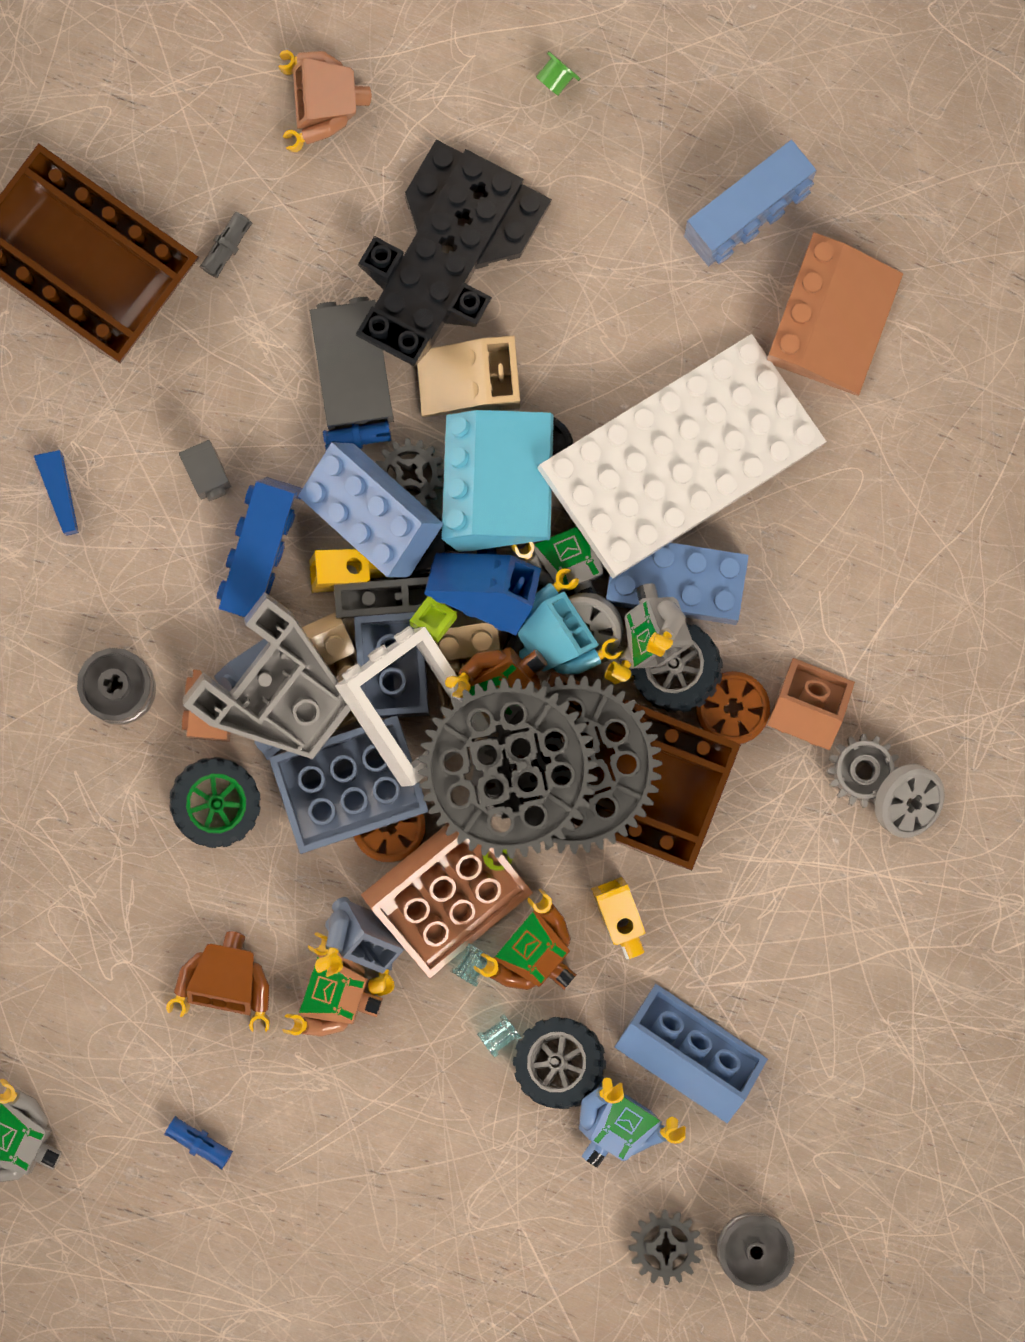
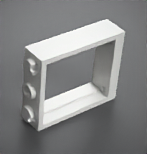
(380, 658)

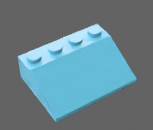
(493, 479)

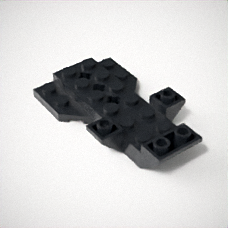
(432, 286)

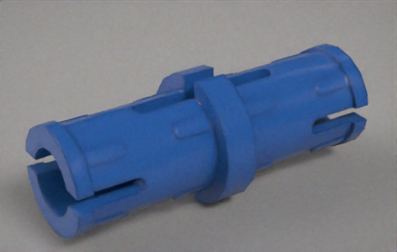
(359, 435)
(198, 1142)

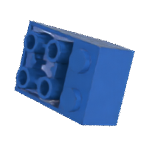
(485, 587)

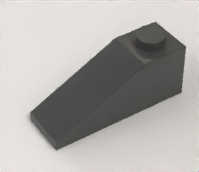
(379, 597)

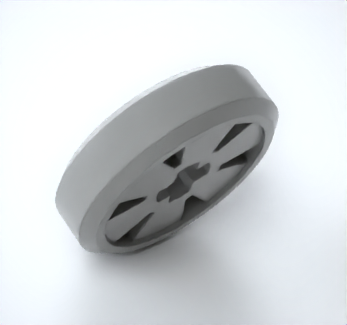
(602, 617)
(904, 783)

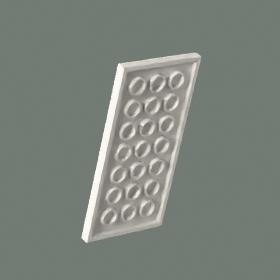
(681, 455)

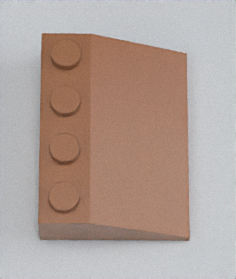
(835, 315)
(444, 898)

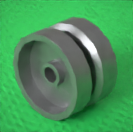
(98, 678)
(735, 1245)

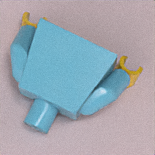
(560, 632)

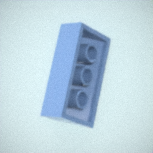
(691, 1053)

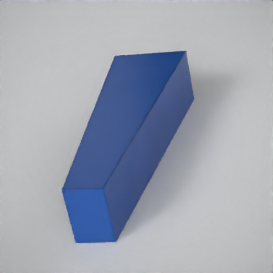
(56, 481)

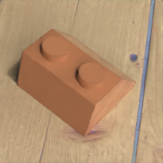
(811, 704)

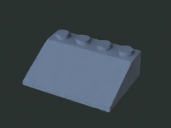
(344, 789)

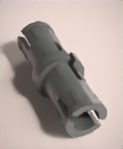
(226, 244)

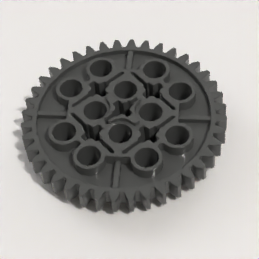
(457, 734)
(627, 791)

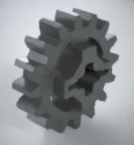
(420, 463)
(681, 1247)

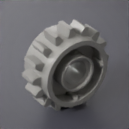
(844, 769)

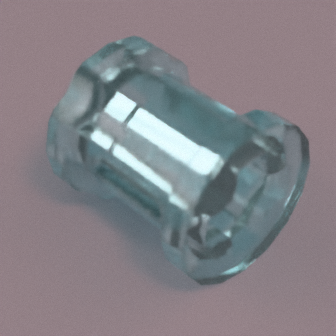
(465, 969)
(499, 1035)

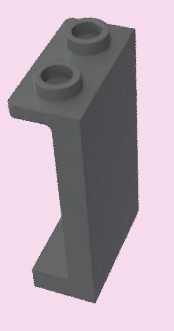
(349, 367)

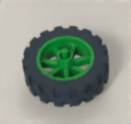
(233, 830)

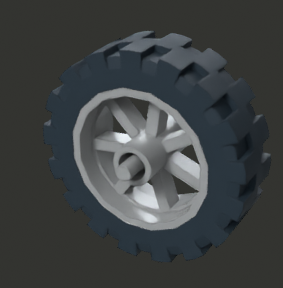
(688, 695)
(527, 1064)

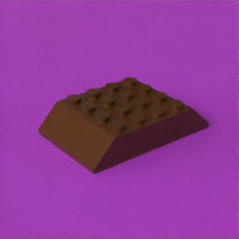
(85, 255)
(689, 788)

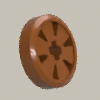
(749, 720)
(393, 847)

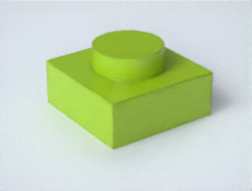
(435, 617)

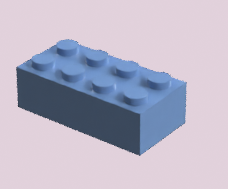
(750, 204)
(370, 510)
(701, 579)

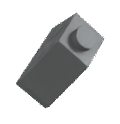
(205, 470)

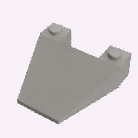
(284, 694)

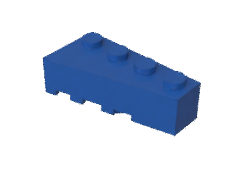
(258, 545)

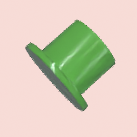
(556, 75)

